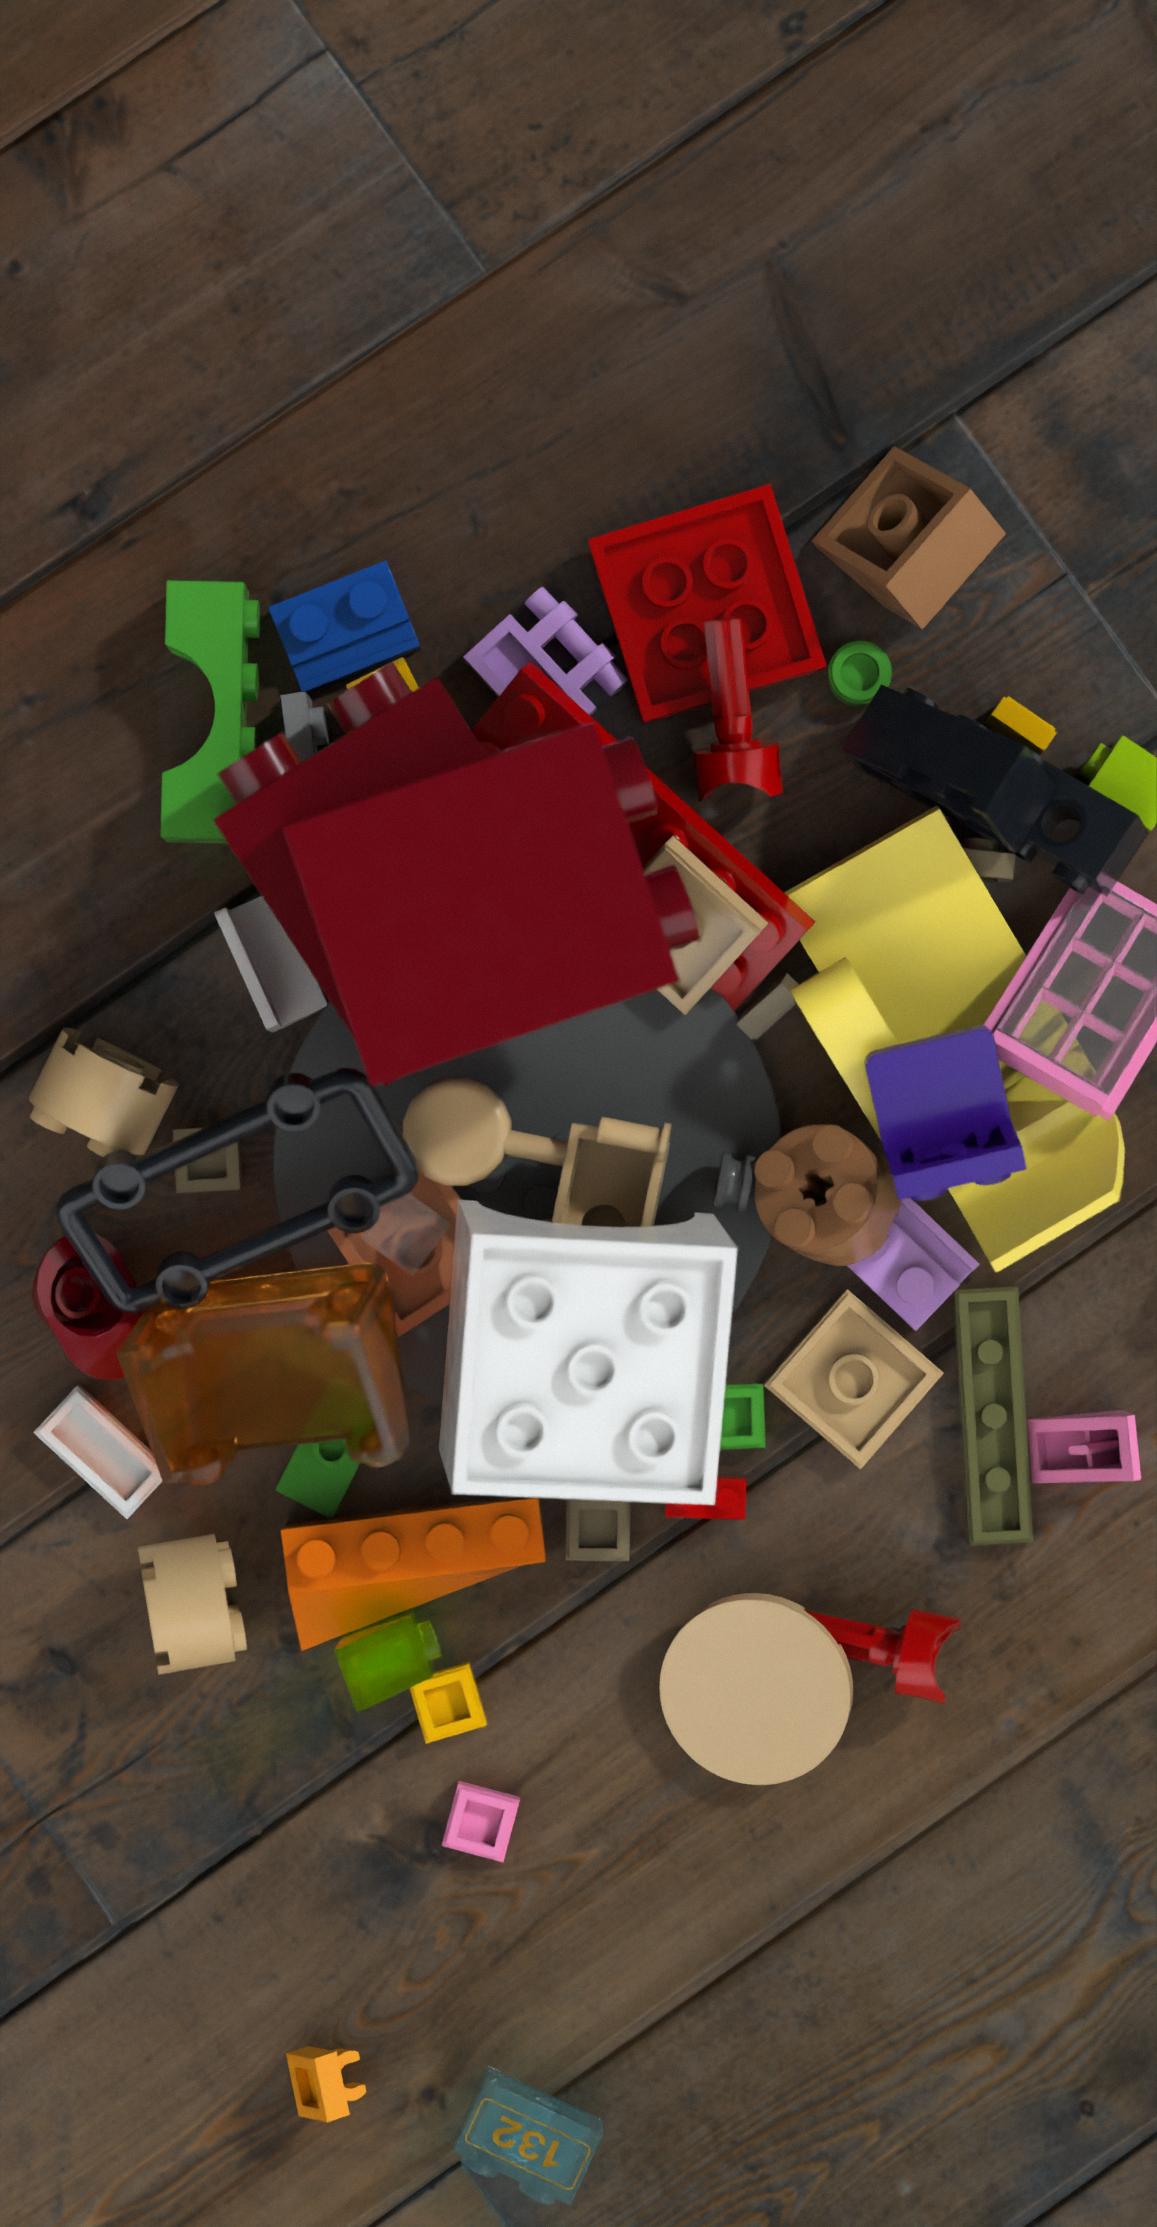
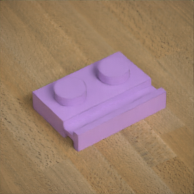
(915, 1265)

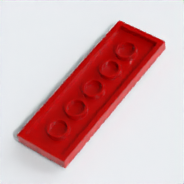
(537, 707)

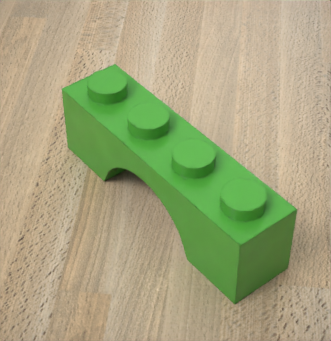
(211, 629)

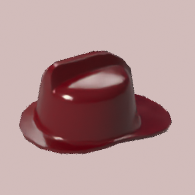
(79, 1313)

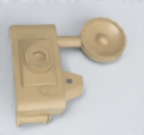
(608, 1171)

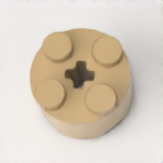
(101, 1095)
(190, 1603)

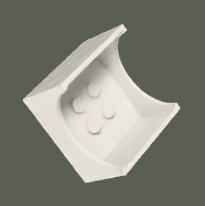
(586, 1358)

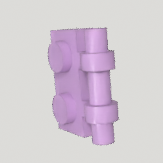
(511, 648)

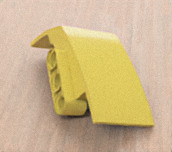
(922, 951)

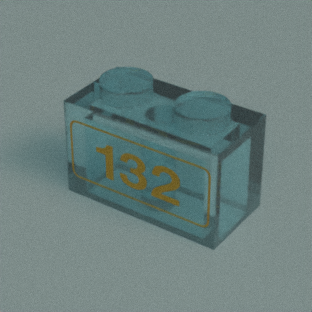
(527, 2138)

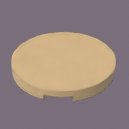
(756, 1689)

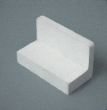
(270, 965)

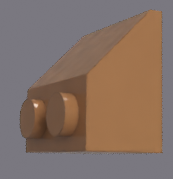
(909, 536)

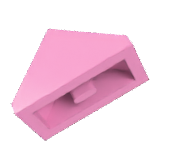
(1083, 1448)

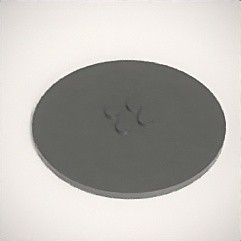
(617, 1062)

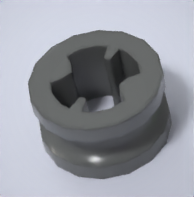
(733, 1181)

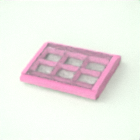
(1084, 1000)

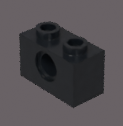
(1102, 846)

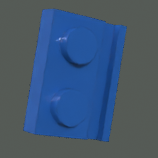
(344, 627)

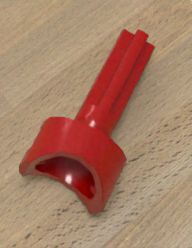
(735, 754)
(910, 1651)

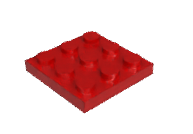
(700, 568)

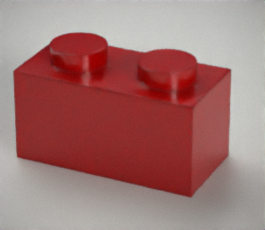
(729, 1502)

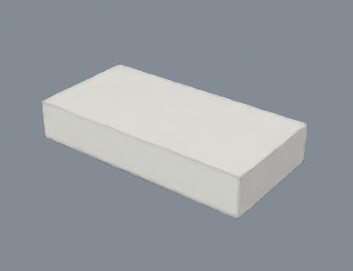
(101, 1451)

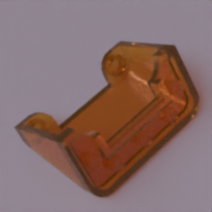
(269, 1369)

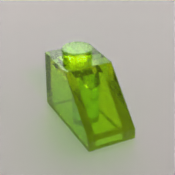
(387, 1658)

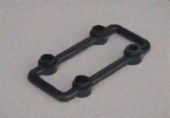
(290, 1105)

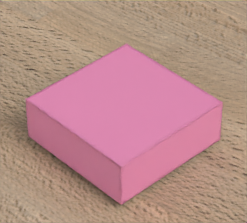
(481, 1821)

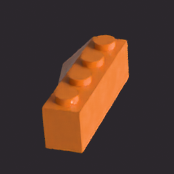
(386, 1562)

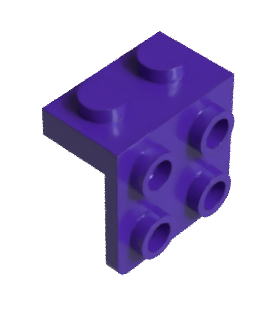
(943, 1113)

